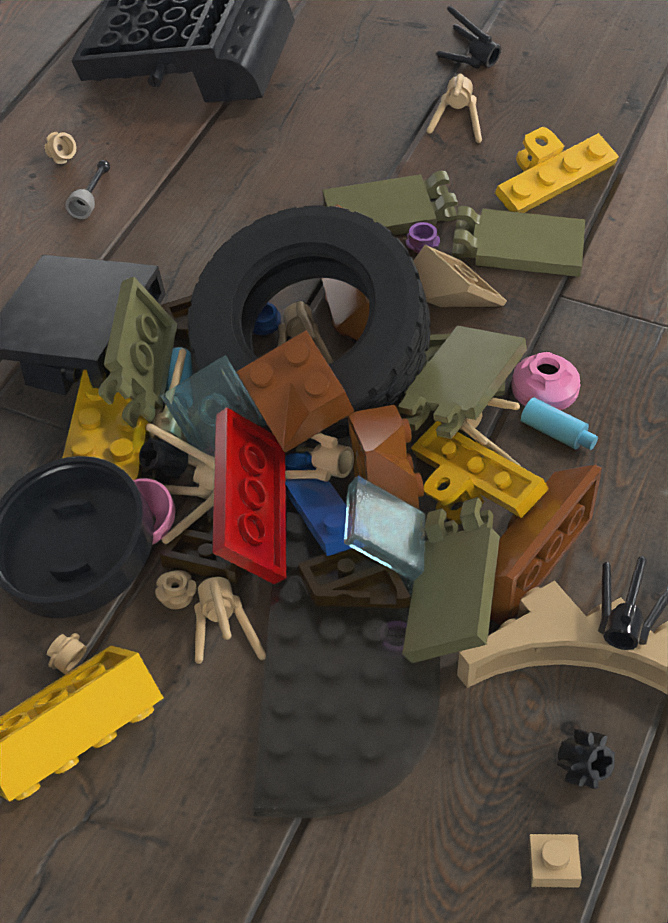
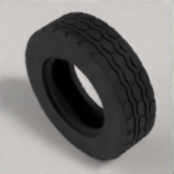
(312, 245)

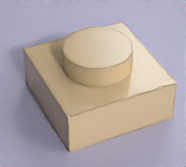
(554, 860)

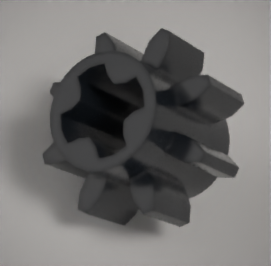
(162, 460)
(586, 758)

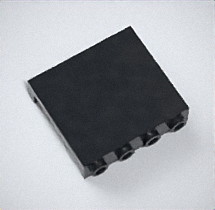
(68, 311)

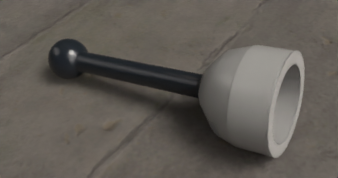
(81, 201)

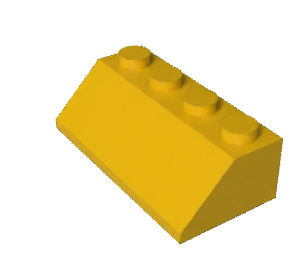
(71, 717)

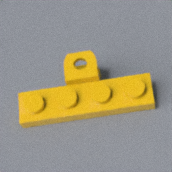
(552, 170)
(472, 471)

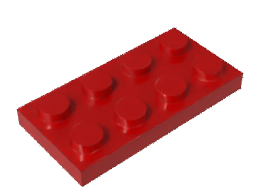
(249, 497)

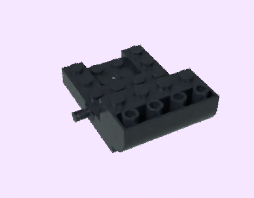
(223, 42)

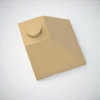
(453, 283)

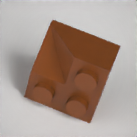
(295, 391)
(380, 453)

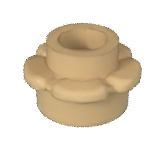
(67, 146)
(175, 597)
(66, 652)

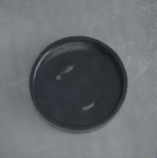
(72, 536)

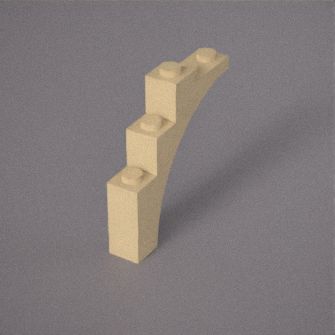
(557, 632)

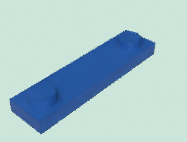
(317, 505)

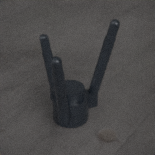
(482, 48)
(624, 625)

